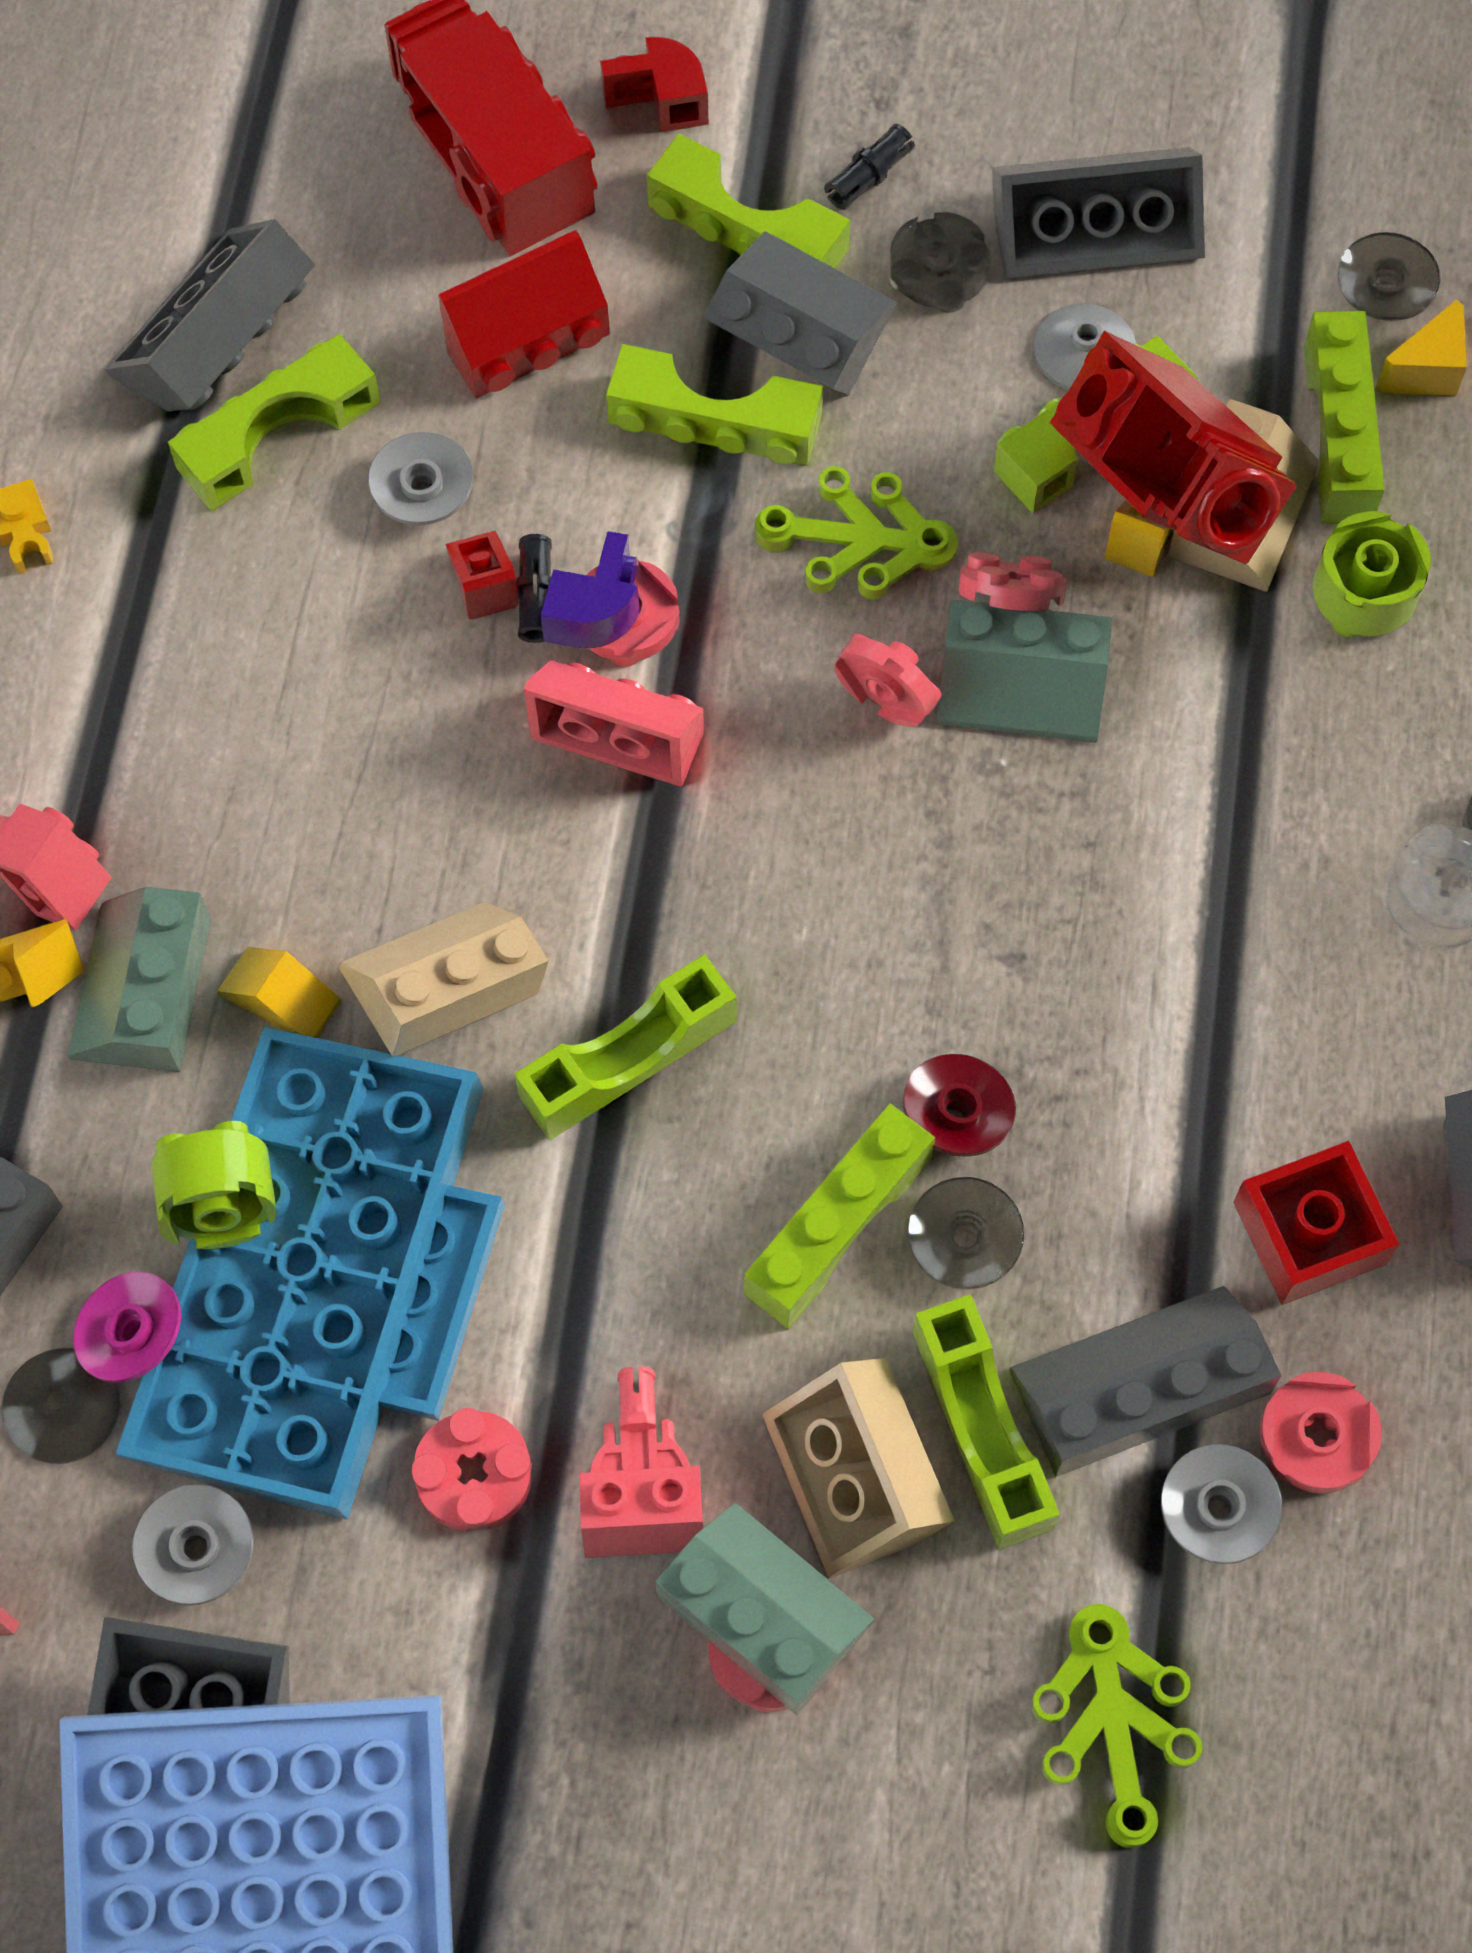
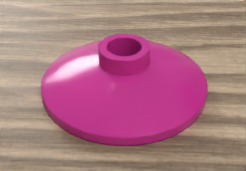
(112, 1316)

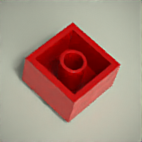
(1315, 1222)

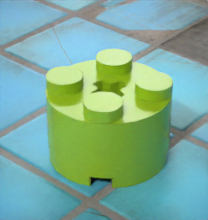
(1371, 574)
(213, 1186)

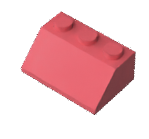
(614, 721)

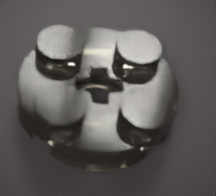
(935, 285)

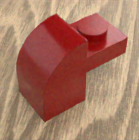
(665, 74)

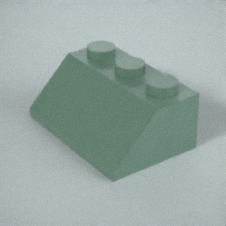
(1024, 671)
(142, 980)
(763, 1606)

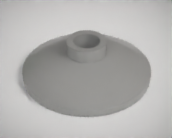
(1058, 342)
(415, 461)
(1240, 1482)
(174, 1523)

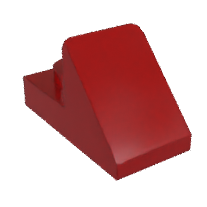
(483, 574)

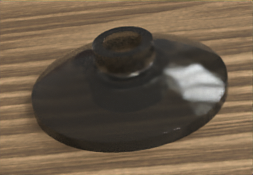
(1391, 261)
(971, 1207)
(64, 1432)

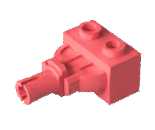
(50, 865)
(643, 1491)

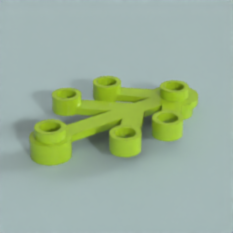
(863, 537)
(1114, 1712)

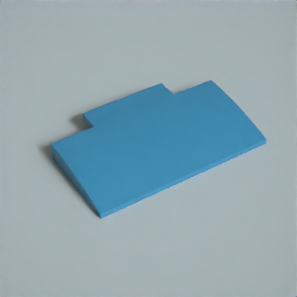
(340, 1300)

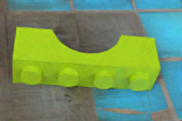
(689, 190)
(322, 386)
(771, 423)
(1350, 451)
(1038, 459)
(585, 1077)
(818, 1235)
(994, 1454)

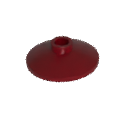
(965, 1086)

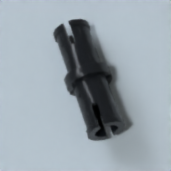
(869, 166)
(534, 559)

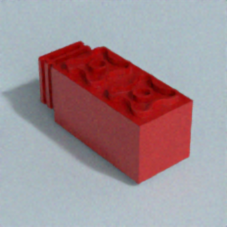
(492, 122)
(1173, 448)

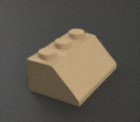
(1299, 466)
(446, 975)
(857, 1466)

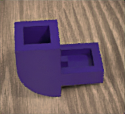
(591, 609)

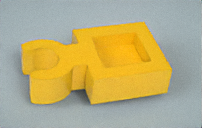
(23, 523)

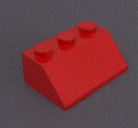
(524, 315)

